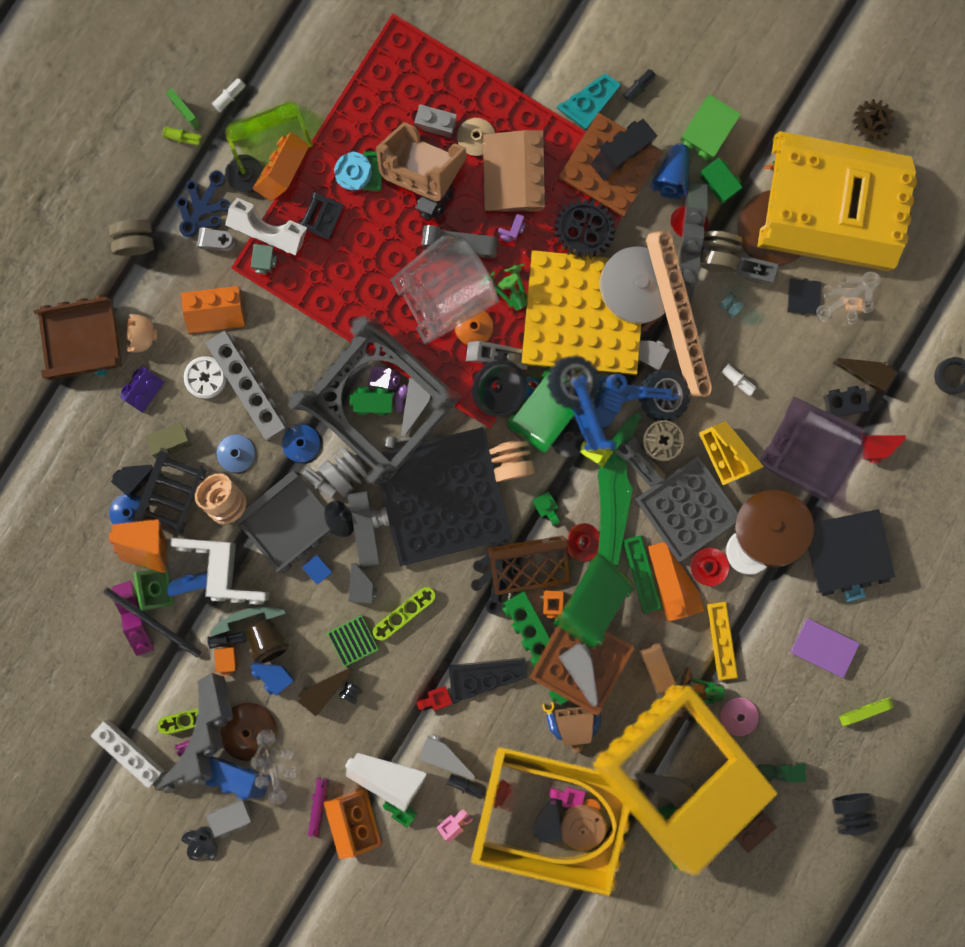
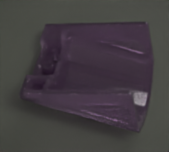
(813, 449)

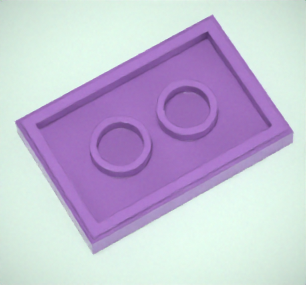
(824, 648)

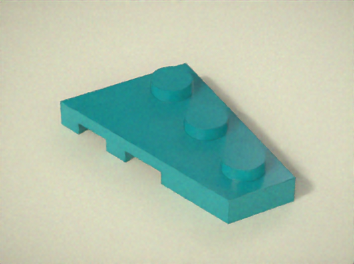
(586, 104)

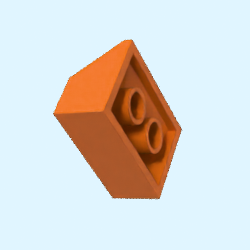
(213, 309)
(352, 824)

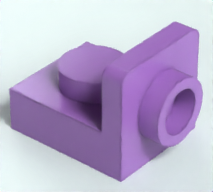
(384, 378)

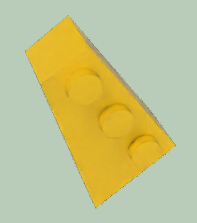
(728, 453)

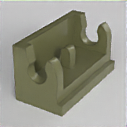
(171, 438)

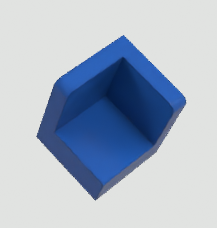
(317, 569)

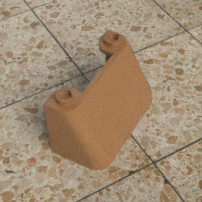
(418, 164)

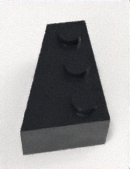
(623, 148)

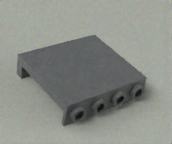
(285, 522)

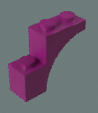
(132, 626)

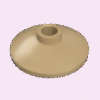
(465, 137)

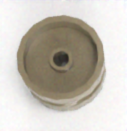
(131, 237)

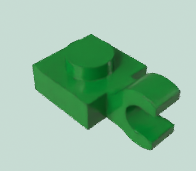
(545, 506)
(404, 818)

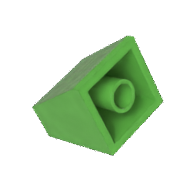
(709, 127)

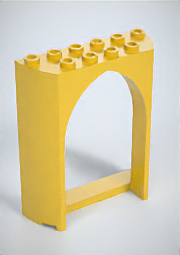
(588, 871)

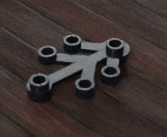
(487, 576)

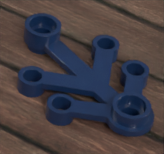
(201, 207)

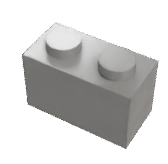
(435, 121)
(229, 818)

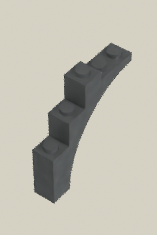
(693, 234)
(206, 739)

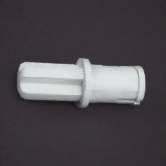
(228, 95)
(738, 380)

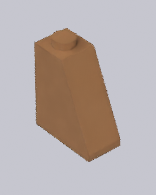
(657, 667)

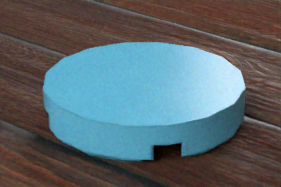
(353, 171)

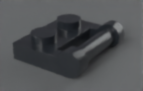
(327, 216)

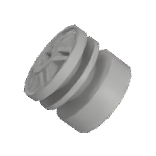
(343, 471)

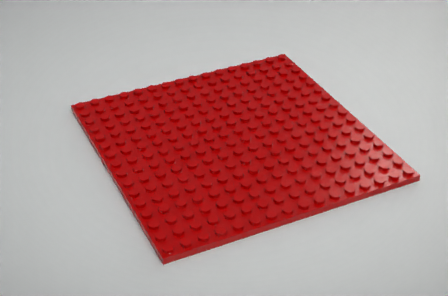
(384, 230)

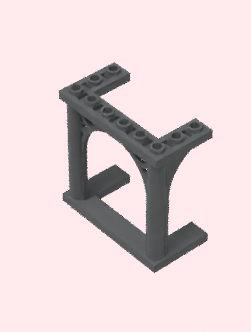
(368, 331)

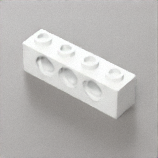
(127, 753)

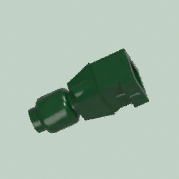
(784, 772)

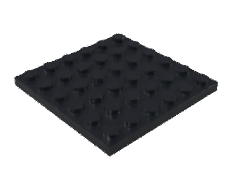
(445, 498)

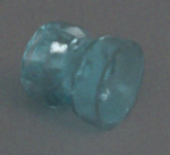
(735, 308)

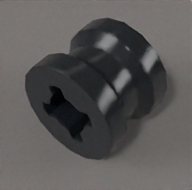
(351, 692)

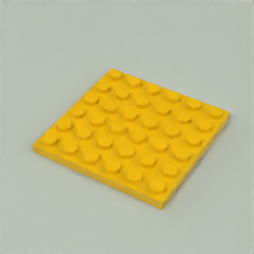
(571, 318)

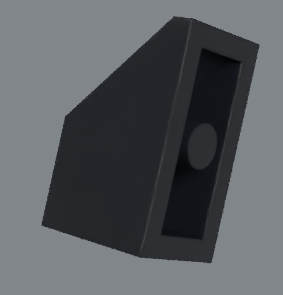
(131, 479)

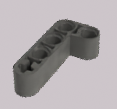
(483, 245)
(364, 529)

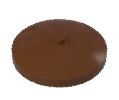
(749, 224)
(774, 528)

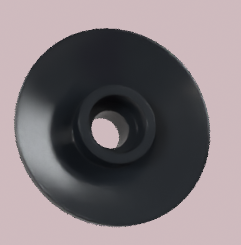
(569, 448)
(339, 519)

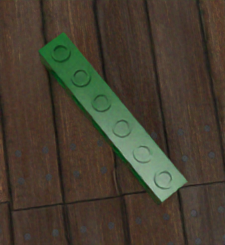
(511, 607)

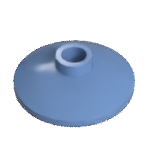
(245, 455)

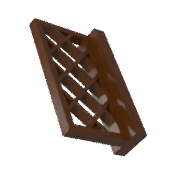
(524, 549)

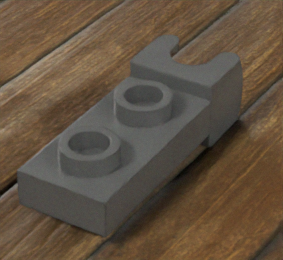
(640, 461)

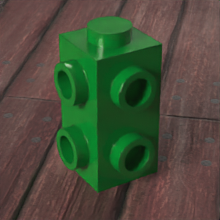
(374, 401)

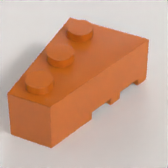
(281, 167)

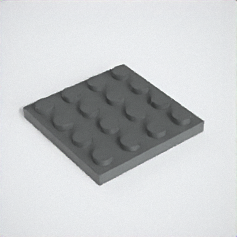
(688, 509)

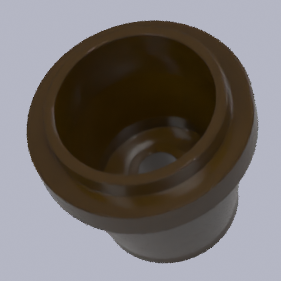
(266, 642)

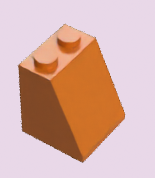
(141, 544)

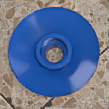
(308, 450)
(118, 507)

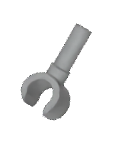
(391, 441)

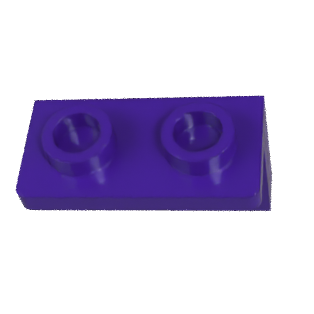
(141, 389)

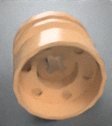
(512, 461)
(221, 499)

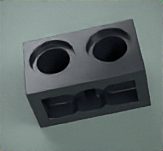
(846, 407)

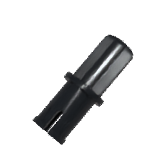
(639, 85)
(226, 640)
(466, 786)

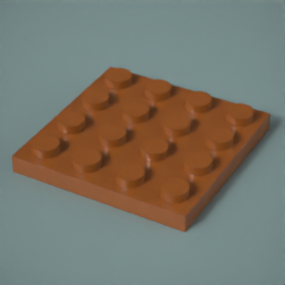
(623, 184)
(607, 665)

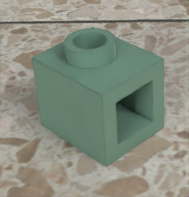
(263, 259)

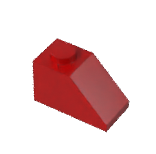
(880, 446)

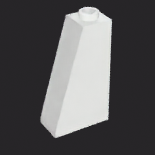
(386, 779)

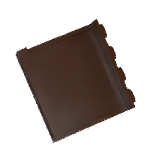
(79, 337)

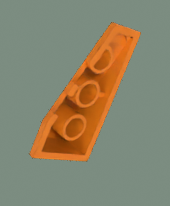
(675, 587)

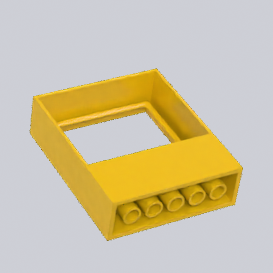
(714, 811)

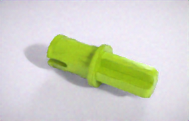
(181, 136)

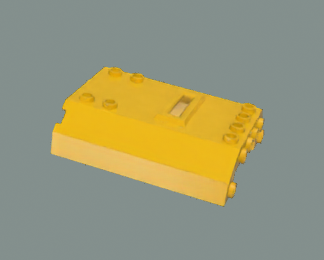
(814, 199)

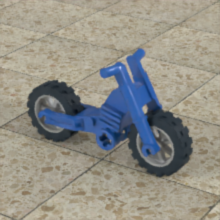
(594, 415)

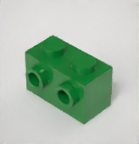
(720, 180)

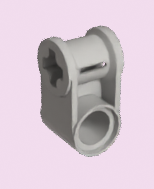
(212, 240)

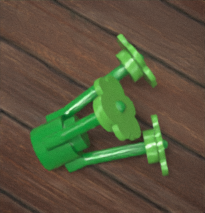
(518, 299)

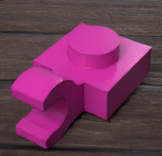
(570, 797)

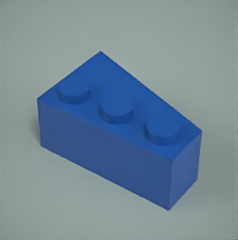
(235, 779)

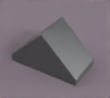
(757, 270)

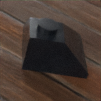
(548, 824)

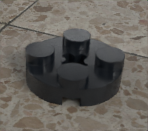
(237, 182)

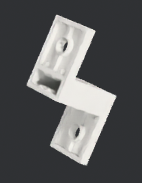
(220, 571)

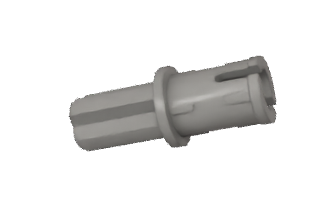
(319, 482)

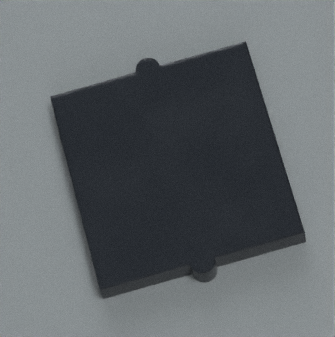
(803, 296)

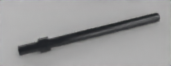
(182, 643)

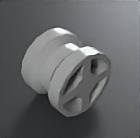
(380, 517)

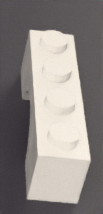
(244, 218)

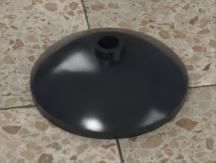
(509, 388)

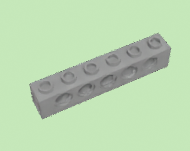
(217, 346)

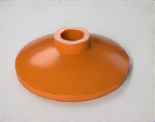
(482, 333)

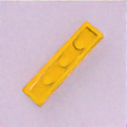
(722, 641)

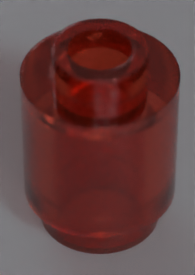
(502, 792)

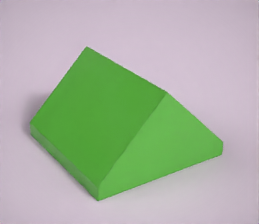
(152, 589)

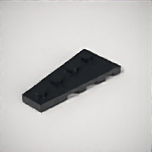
(479, 677)

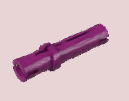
(318, 806)

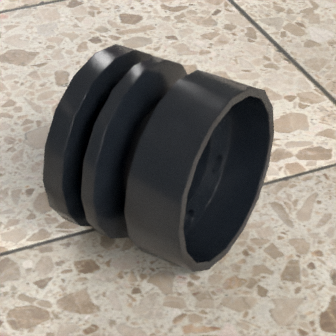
(855, 816)

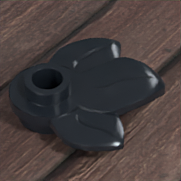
(198, 845)

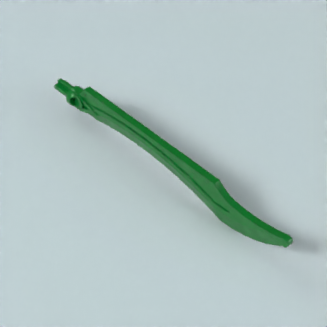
(615, 495)

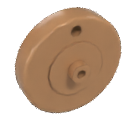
(582, 827)

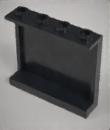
(850, 552)

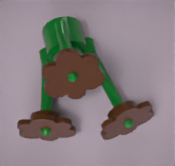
(712, 694)

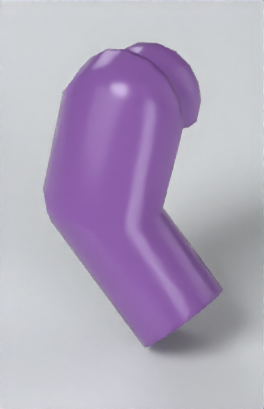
(399, 397)

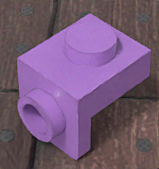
(517, 227)

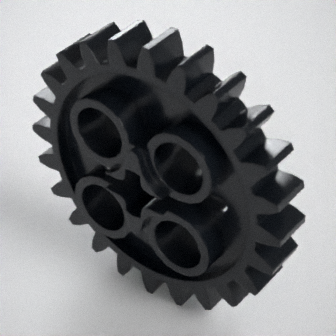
(601, 234)

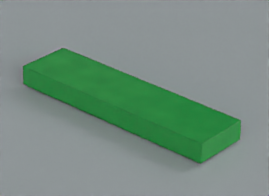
(642, 574)

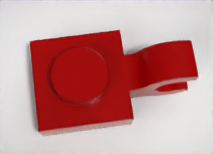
(437, 698)

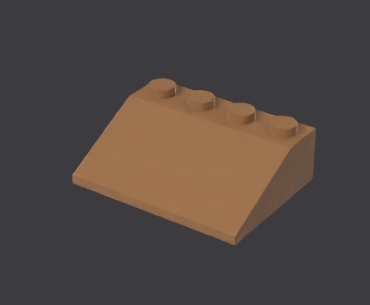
(514, 171)

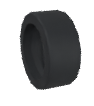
(938, 376)

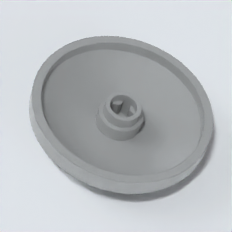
(631, 286)

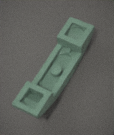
(225, 625)

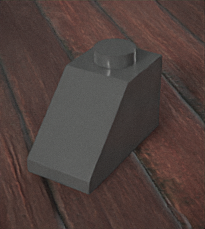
(361, 586)

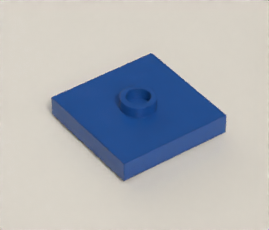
(188, 583)

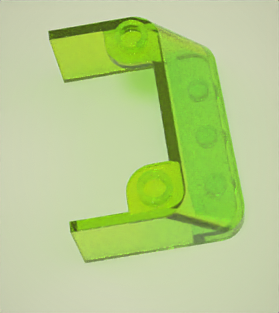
(261, 121)

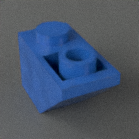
(274, 676)

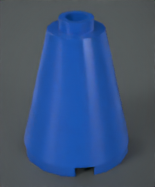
(673, 174)

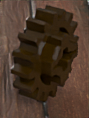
(866, 119)

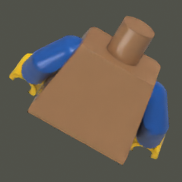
(573, 726)

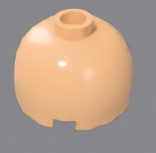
(140, 333)

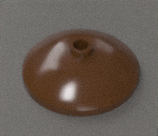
(246, 717)

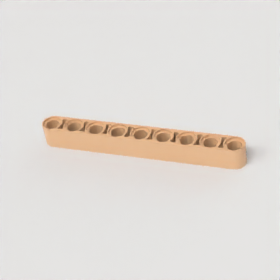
(679, 313)

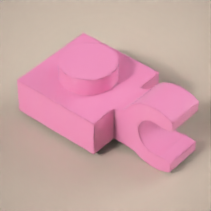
(452, 827)

